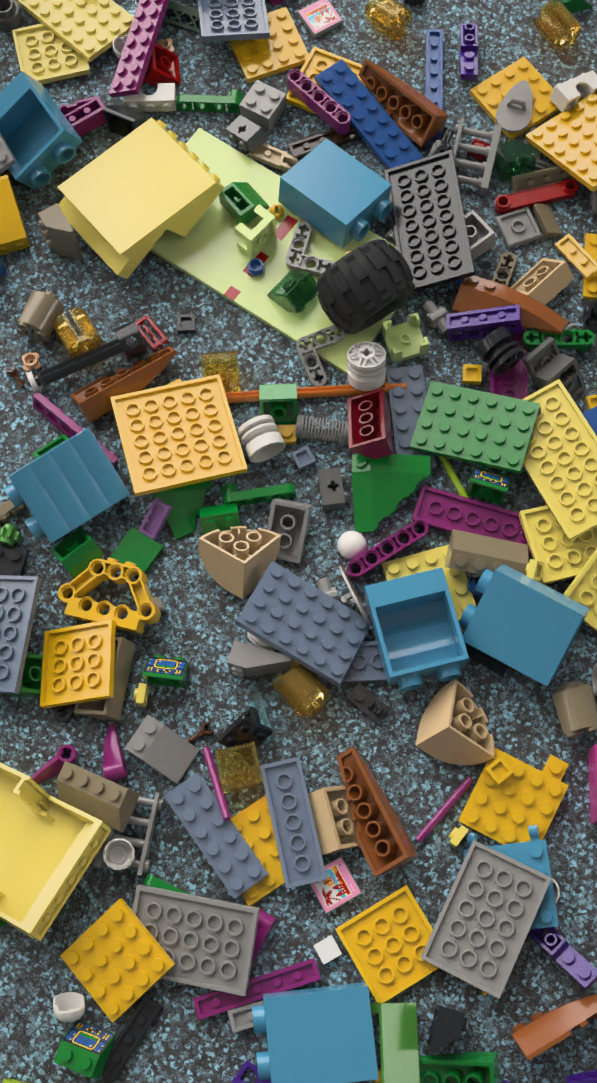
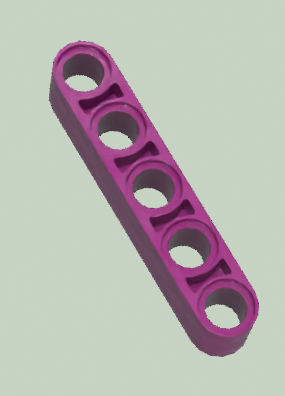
(318, 101)
(391, 542)

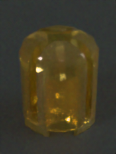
(388, 17)
(557, 25)
(88, 338)
(301, 691)

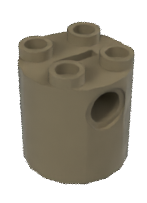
(39, 316)
(576, 709)

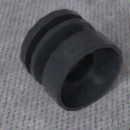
(500, 351)

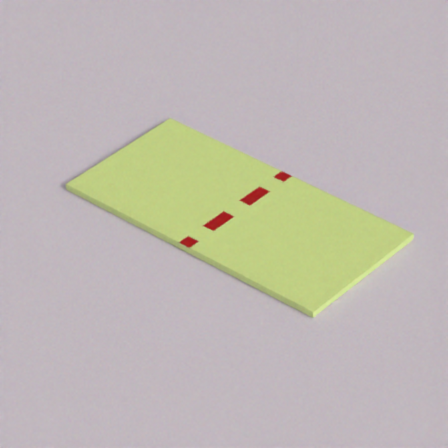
(213, 258)

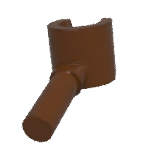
(14, 373)
(202, 732)

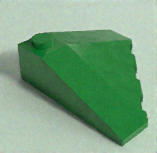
(383, 484)
(185, 506)
(460, 1068)

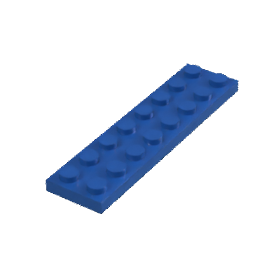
(367, 116)

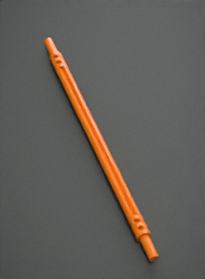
(310, 392)

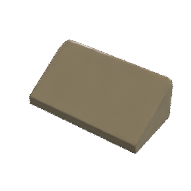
(546, 220)

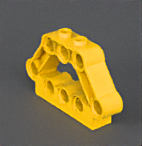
(90, 579)

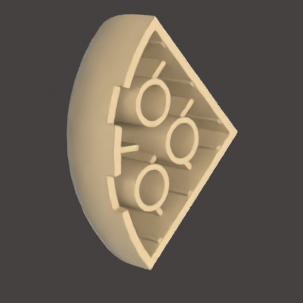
(238, 557)
(455, 728)

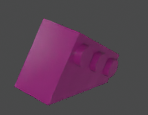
(85, 114)

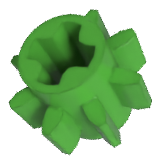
(9, 535)

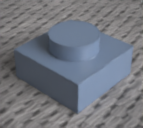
(303, 458)

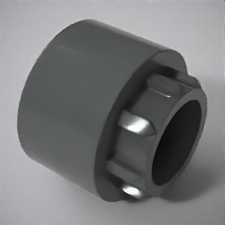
(9, 15)

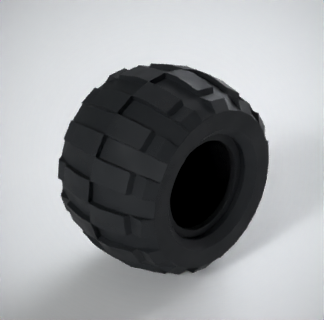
(365, 286)

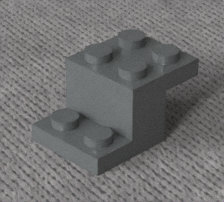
(548, 365)

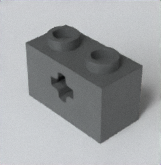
(246, 134)
(331, 499)

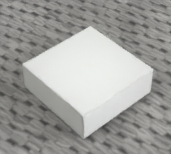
(327, 949)

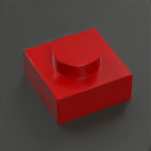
(477, 142)

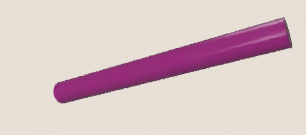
(216, 784)
(443, 810)

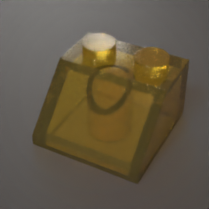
(223, 363)
(239, 768)

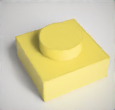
(535, 569)
(141, 694)
(457, 835)

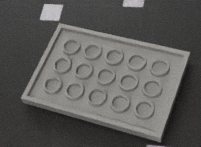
(486, 918)
(202, 935)

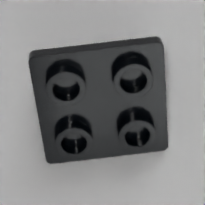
(245, 730)

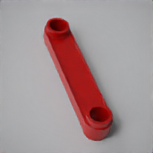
(538, 195)

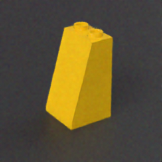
(12, 229)

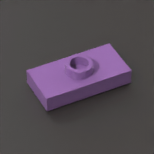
(155, 518)

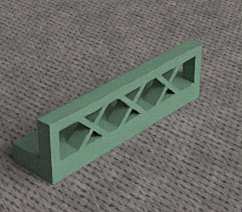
(185, 9)

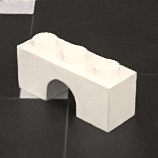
(567, 94)
(162, 100)

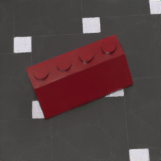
(370, 424)

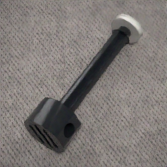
(92, 357)

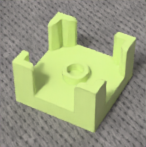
(260, 236)
(405, 339)

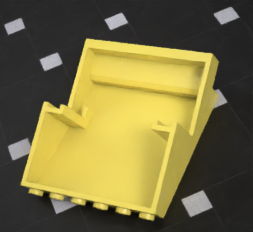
(137, 193)
(41, 852)

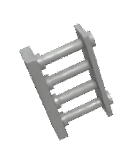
(490, 152)
(142, 864)

